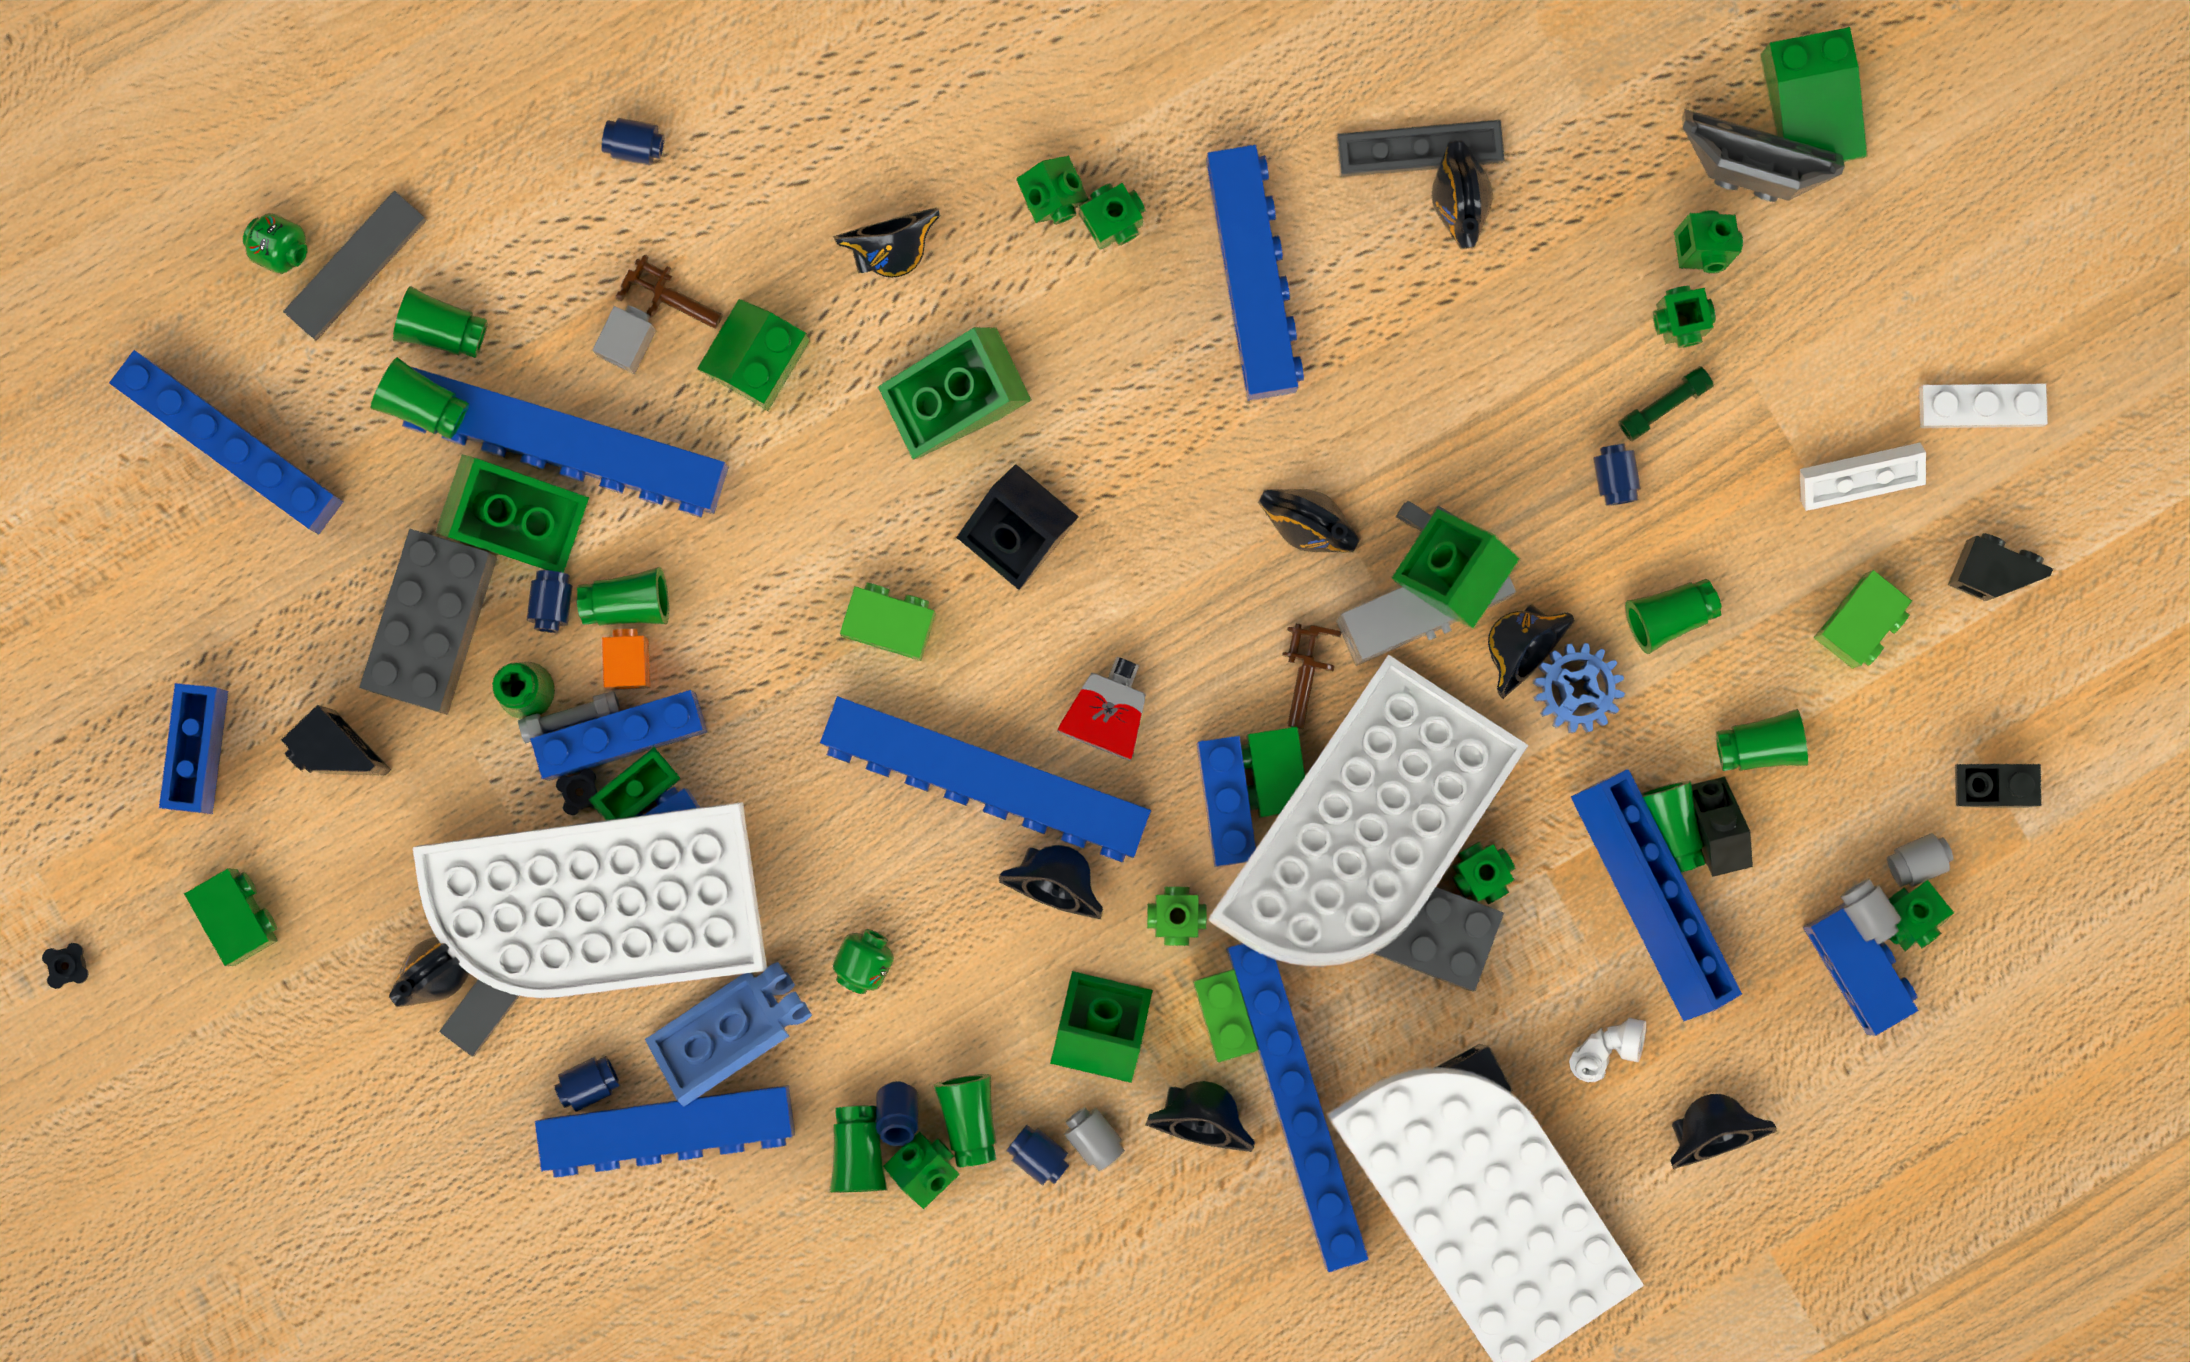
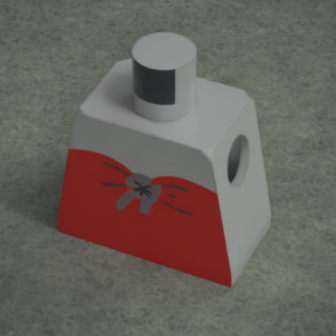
(1107, 711)

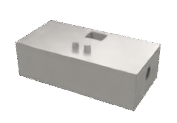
(1395, 621)

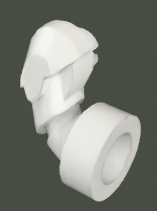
(1592, 1057)

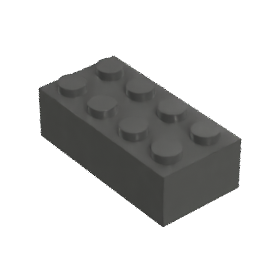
(428, 621)
(1447, 939)

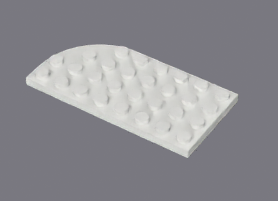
(1370, 825)
(598, 903)
(1487, 1207)

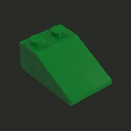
(1817, 91)
(954, 391)
(512, 514)

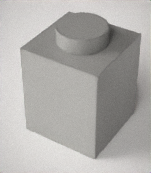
(625, 338)

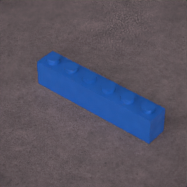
(1252, 272)
(226, 442)
(1656, 895)
(664, 1129)

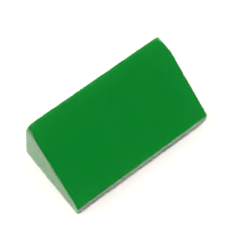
(635, 787)

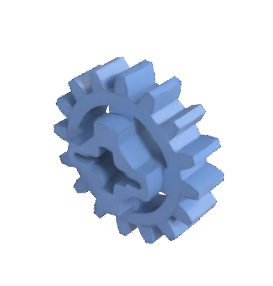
(1560, 677)

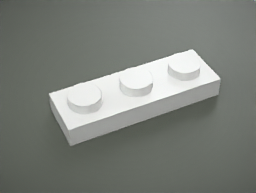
(1983, 405)
(1863, 476)

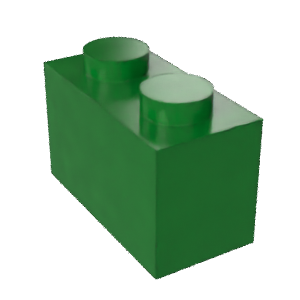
(1275, 769)
(232, 916)

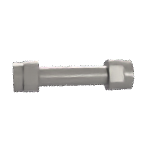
(536, 726)

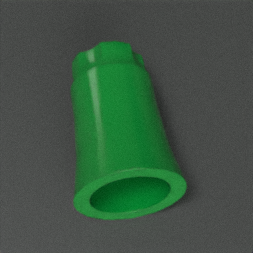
(438, 325)
(418, 400)
(625, 599)
(1671, 613)
(533, 699)
(1764, 743)
(1676, 819)
(968, 1118)
(857, 1152)

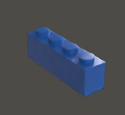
(619, 735)

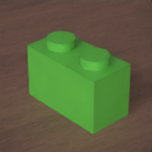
(1864, 620)
(888, 622)
(1225, 1015)

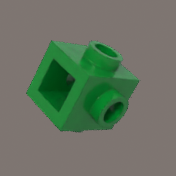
(1052, 190)
(1111, 229)
(1708, 241)
(1694, 306)
(1468, 876)
(1920, 915)
(922, 1169)

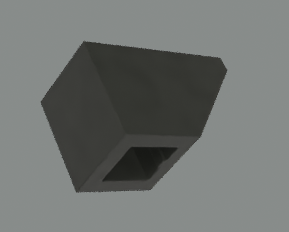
(1992, 570)
(1998, 785)
(1721, 827)

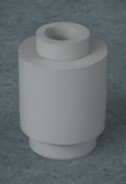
(1920, 860)
(1871, 911)
(1093, 1138)

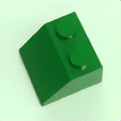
(754, 353)
(1456, 567)
(1101, 1027)

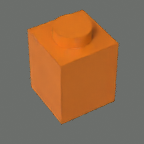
(626, 660)

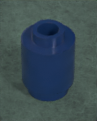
(632, 141)
(1617, 475)
(549, 601)
(586, 1083)
(897, 1113)
(1038, 1155)

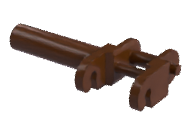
(667, 295)
(1306, 671)

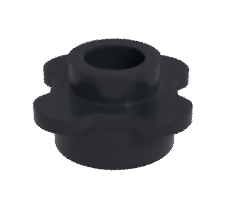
(568, 787)
(77, 965)

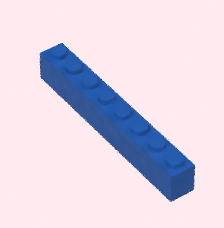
(585, 449)
(984, 777)
(1298, 1108)

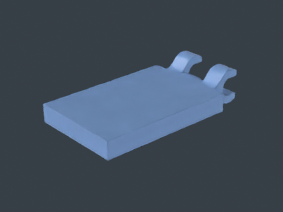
(726, 1031)

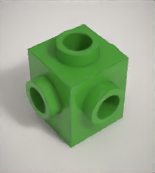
(1159, 918)

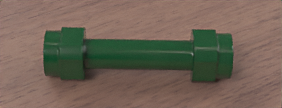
(1638, 422)

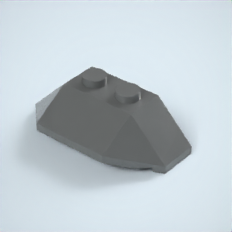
(1757, 159)

